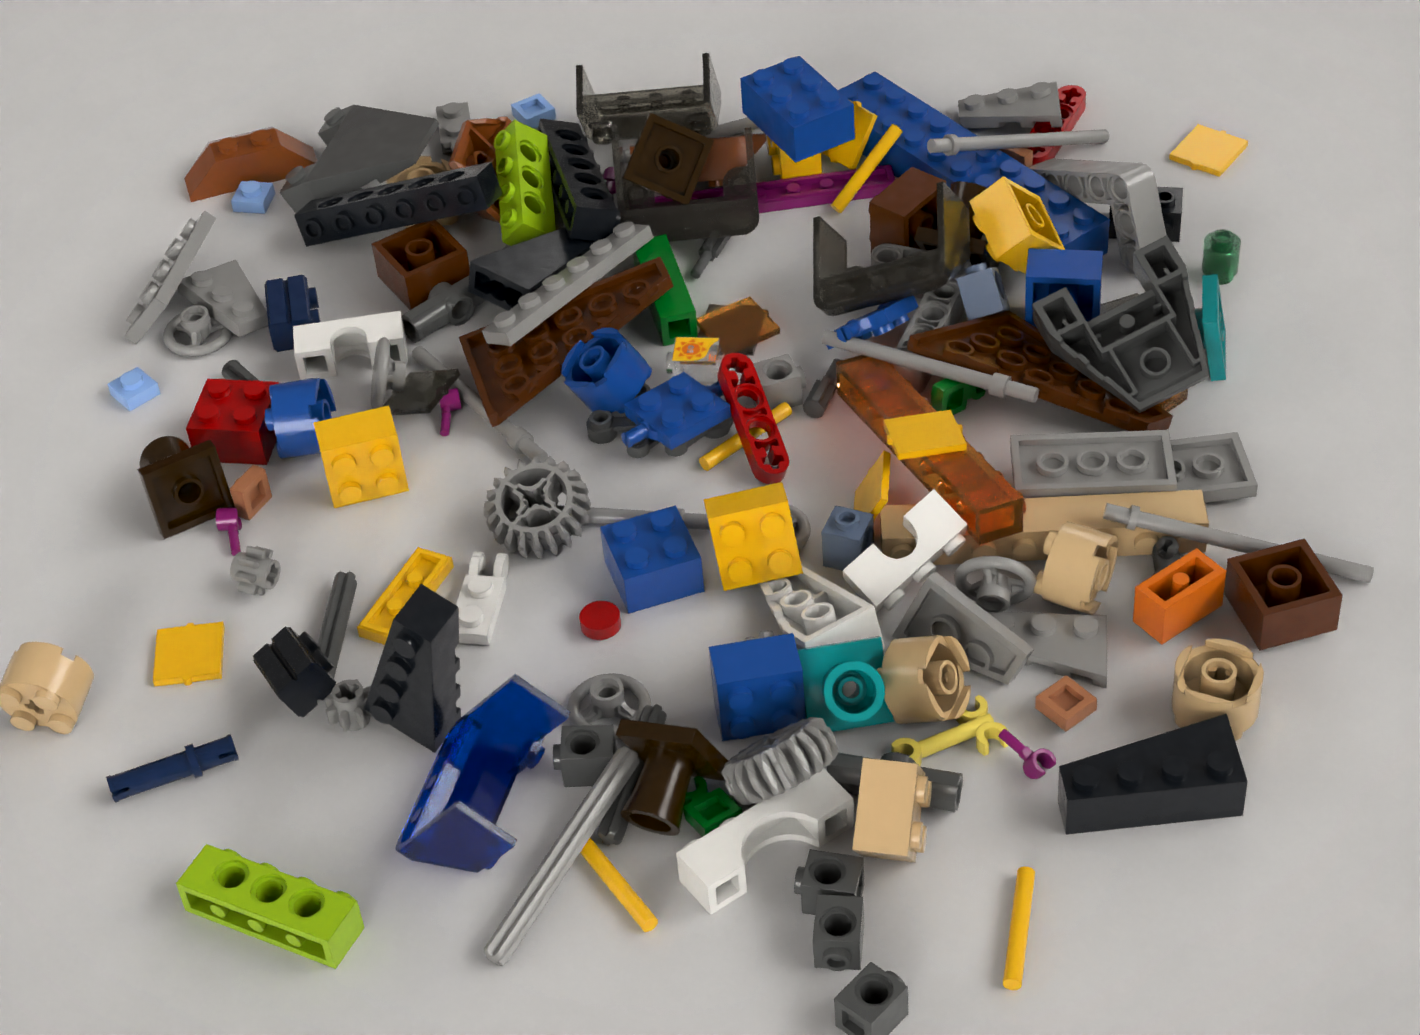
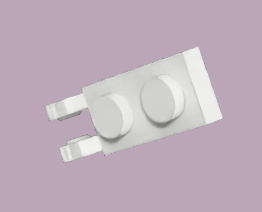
(481, 599)

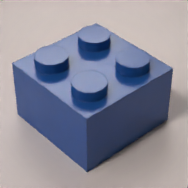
(1058, 268)
(652, 559)
(757, 686)

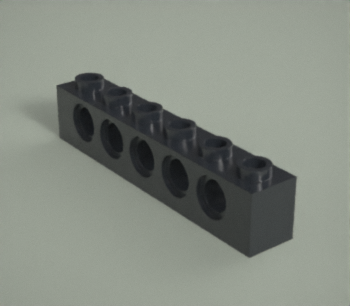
(578, 183)
(399, 204)

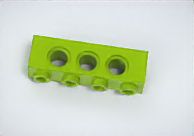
(525, 183)
(271, 905)

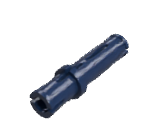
(172, 768)

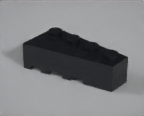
(418, 670)
(1156, 781)

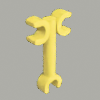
(972, 724)

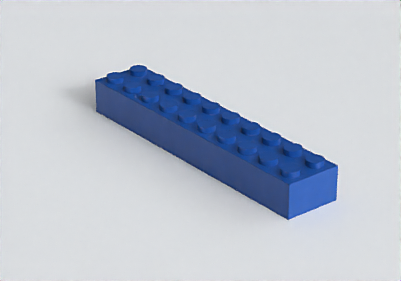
(1075, 222)

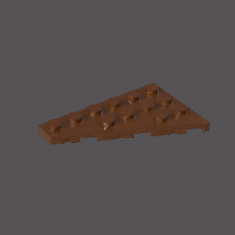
(1017, 349)
(517, 373)

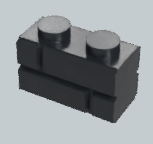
(296, 670)

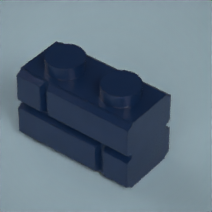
(289, 305)

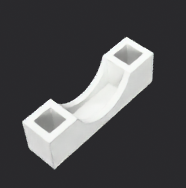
(809, 813)

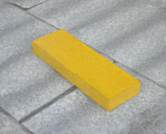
(421, 568)

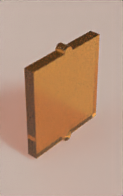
(738, 325)

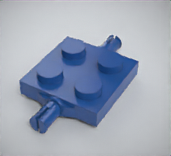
(877, 322)
(675, 411)

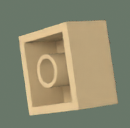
(891, 810)

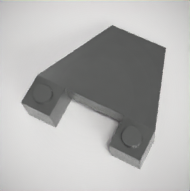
(360, 148)
(1140, 347)

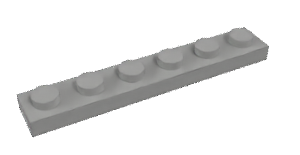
(566, 285)

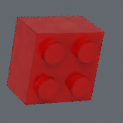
(234, 420)

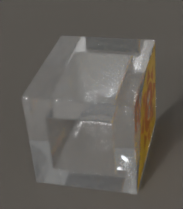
(697, 357)

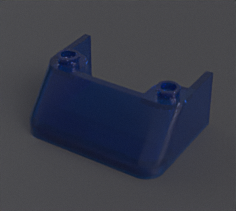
(473, 777)

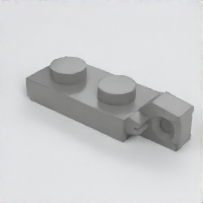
(450, 122)

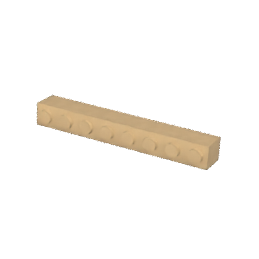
(1049, 514)

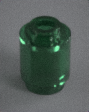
(1221, 255)

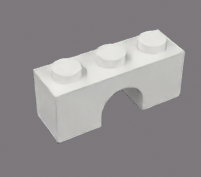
(324, 344)
(883, 578)

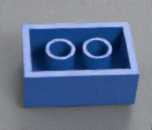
(797, 108)

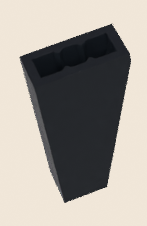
(522, 268)

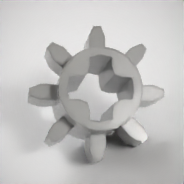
(255, 570)
(347, 705)

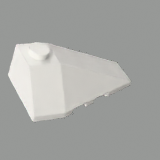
(819, 610)

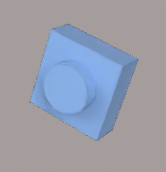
(532, 109)
(253, 197)
(133, 388)

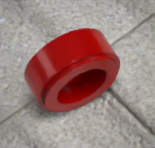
(600, 620)

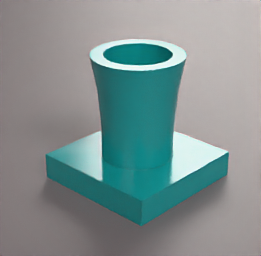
(1212, 327)
(829, 668)

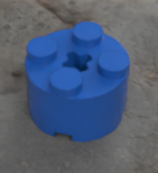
(605, 371)
(293, 412)

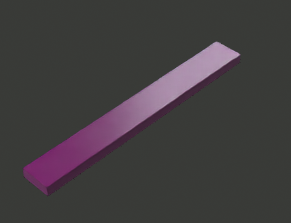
(807, 190)

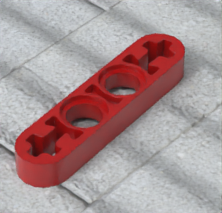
(1076, 98)
(747, 418)

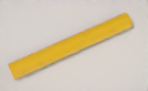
(866, 168)
(734, 443)
(619, 886)
(1019, 928)

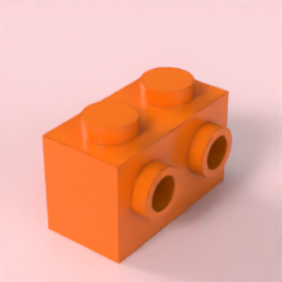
(1179, 596)

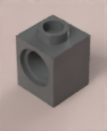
(584, 753)
(828, 875)
(838, 932)
(871, 985)

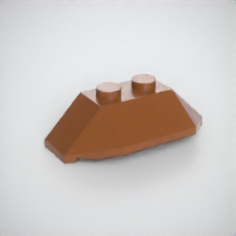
(476, 147)
(250, 156)
(723, 156)

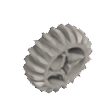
(538, 519)
(780, 761)

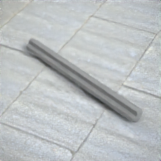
(561, 856)

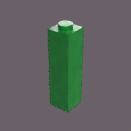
(674, 310)

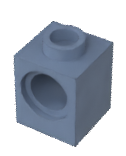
(982, 291)
(846, 536)

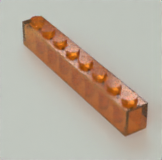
(960, 477)

